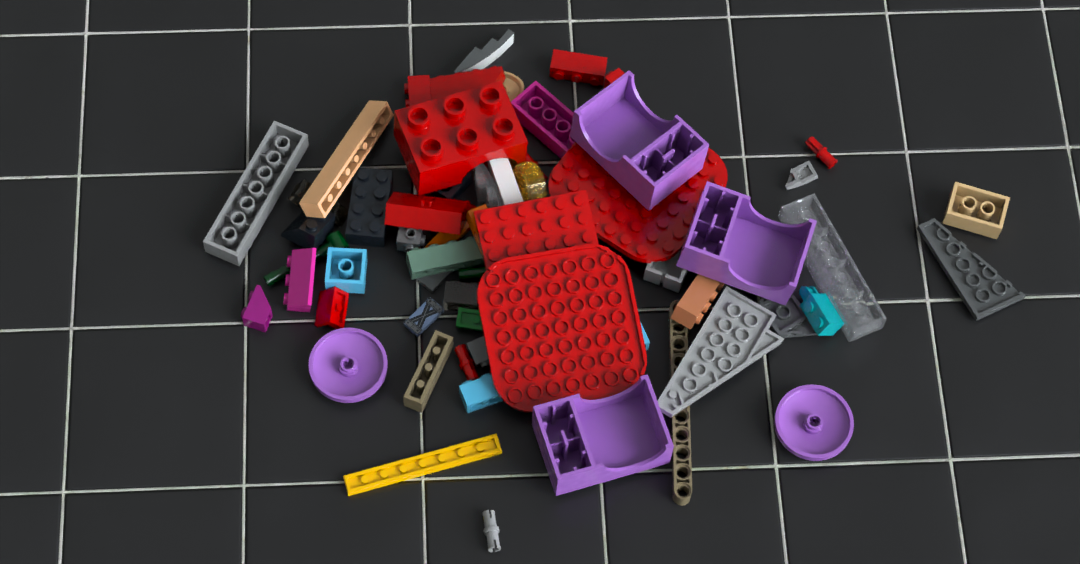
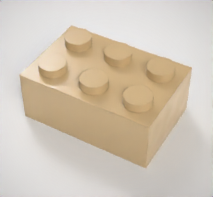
(976, 210)

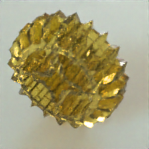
(530, 181)

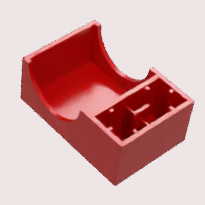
(456, 134)

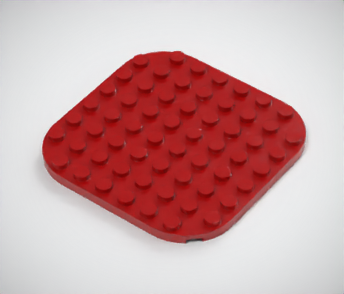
(622, 218)
(561, 326)

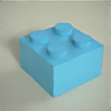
(346, 269)

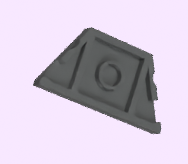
(789, 319)

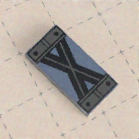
(423, 317)

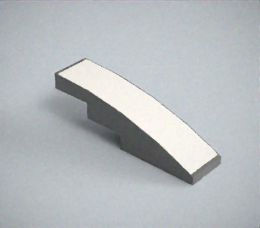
(482, 58)

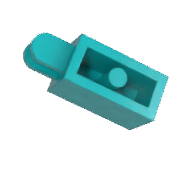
(820, 311)

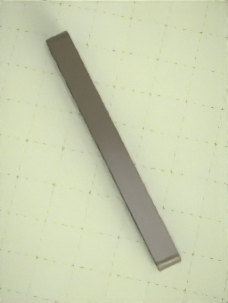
(677, 427)

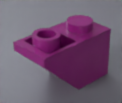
(258, 311)

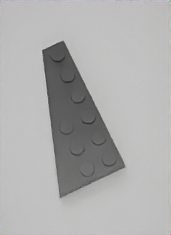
(971, 276)

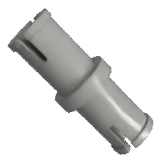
(491, 531)

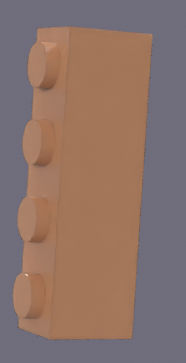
(696, 301)

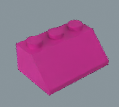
(300, 280)

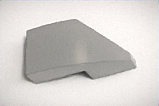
(801, 175)

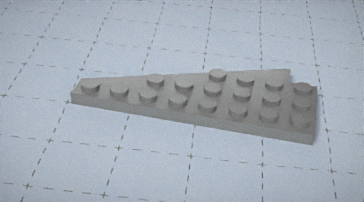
(725, 345)

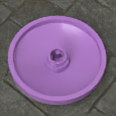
(348, 365)
(813, 422)

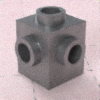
(409, 238)

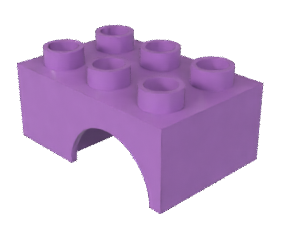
(635, 145)
(744, 247)
(602, 437)

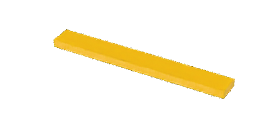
(422, 464)

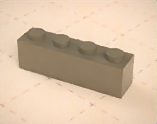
(428, 371)

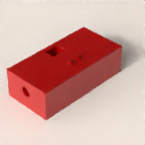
(426, 213)

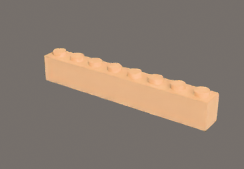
(346, 159)

